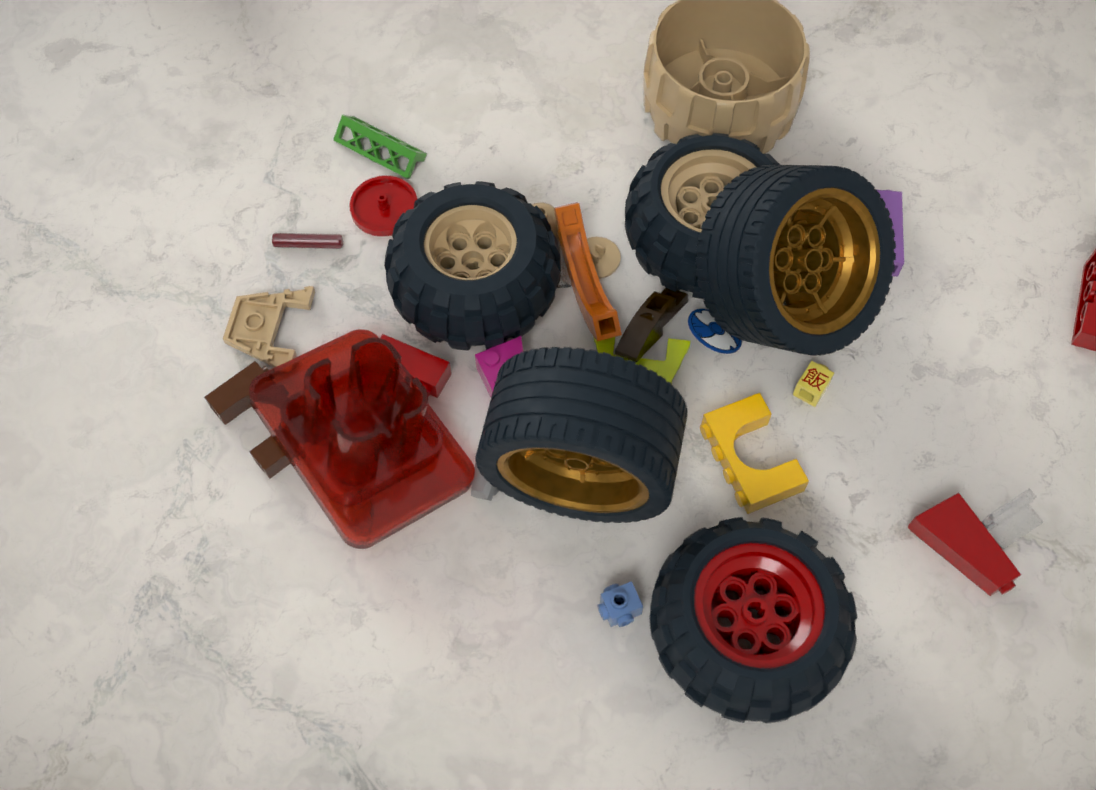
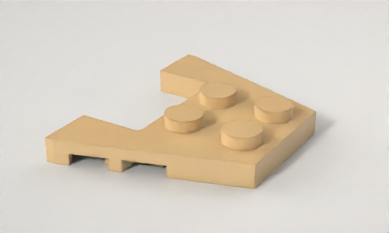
(256, 323)

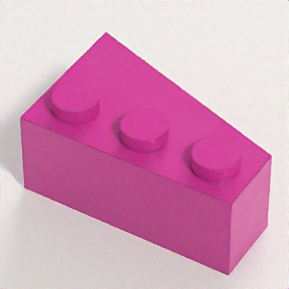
(491, 360)

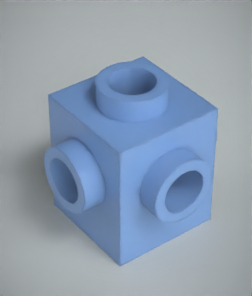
(620, 604)

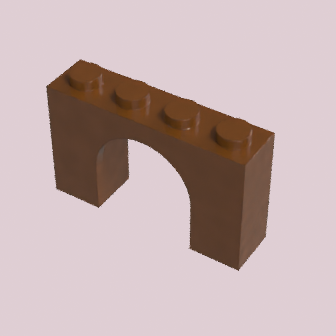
(233, 399)

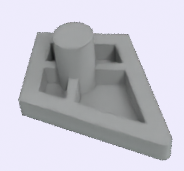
(481, 487)

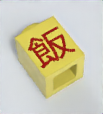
(813, 383)

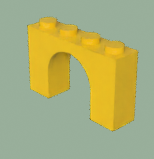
(752, 486)

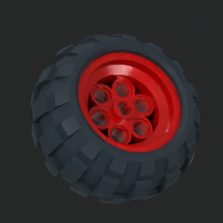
(768, 679)

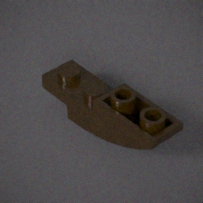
(648, 323)

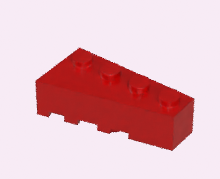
(1085, 321)

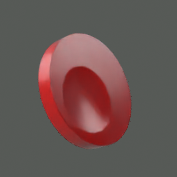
(380, 203)

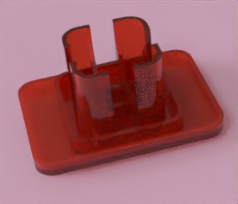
(361, 436)

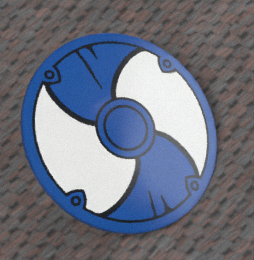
(711, 334)

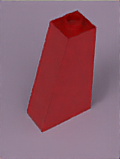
(966, 544)

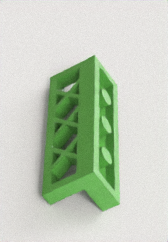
(384, 140)

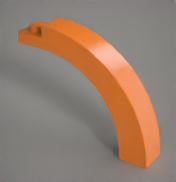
(590, 296)

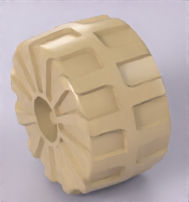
(725, 70)

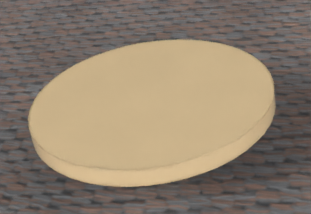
(604, 256)

